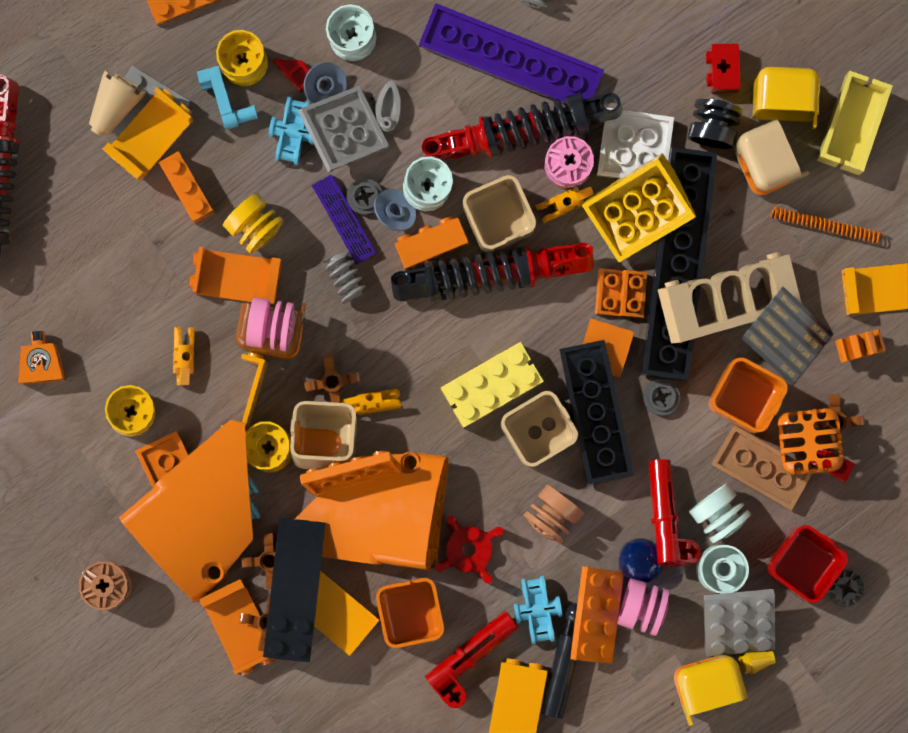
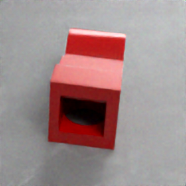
(841, 474)

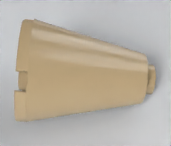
(113, 102)

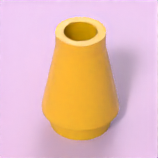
(756, 661)

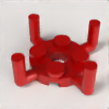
(469, 563)

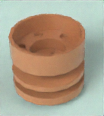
(553, 514)
(119, 585)

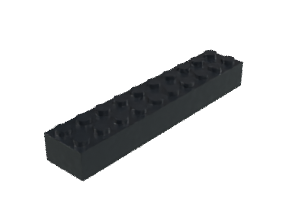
(681, 259)

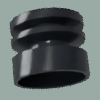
(715, 118)

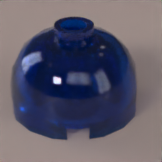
(639, 560)

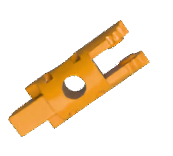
(575, 199)
(182, 367)
(375, 401)

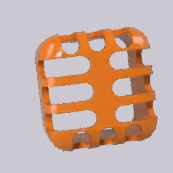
(810, 446)

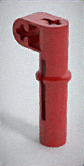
(665, 519)
(445, 673)

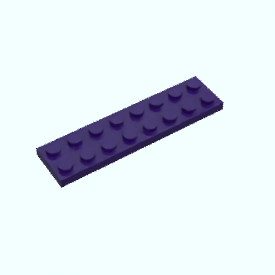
(508, 55)

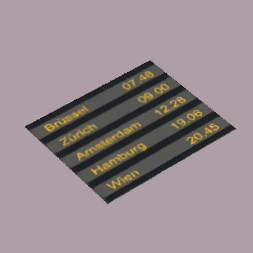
(787, 335)

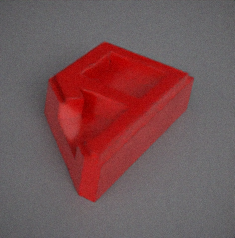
(294, 71)

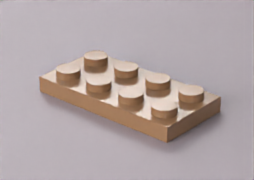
(760, 468)

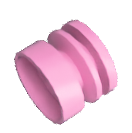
(571, 175)
(270, 324)
(643, 607)

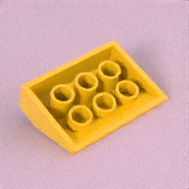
(639, 207)

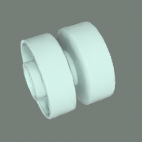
(722, 569)

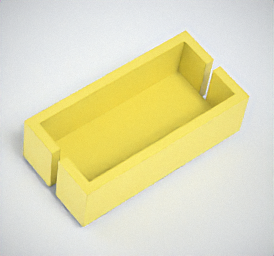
(854, 123)
(491, 385)

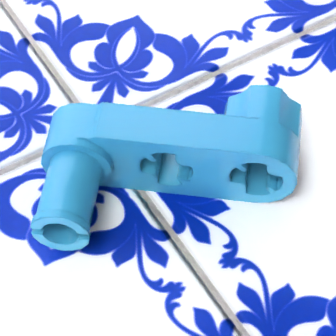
(213, 78)

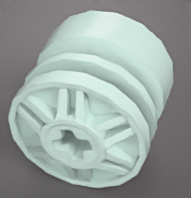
(345, 22)
(433, 172)
(720, 513)

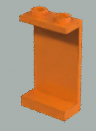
(235, 276)
(238, 639)

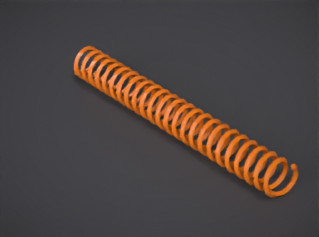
(798, 215)

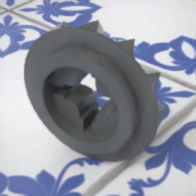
(354, 192)
(664, 386)
(848, 599)

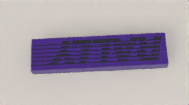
(343, 219)

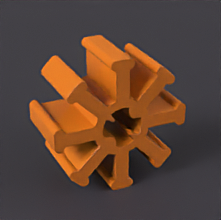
(860, 345)

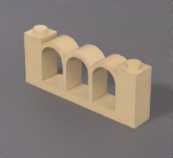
(679, 308)

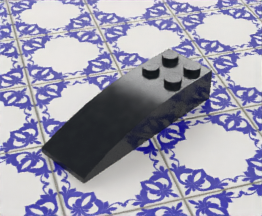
(596, 413)
(294, 590)

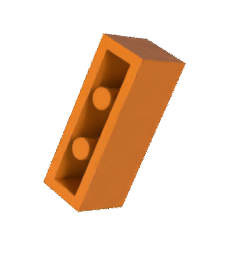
(186, 188)
(431, 243)

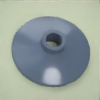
(334, 82)
(395, 202)

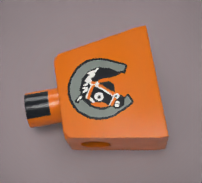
(40, 361)

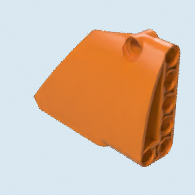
(198, 513)
(386, 518)

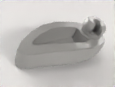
(388, 107)

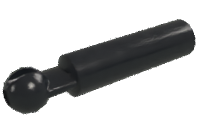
(561, 670)

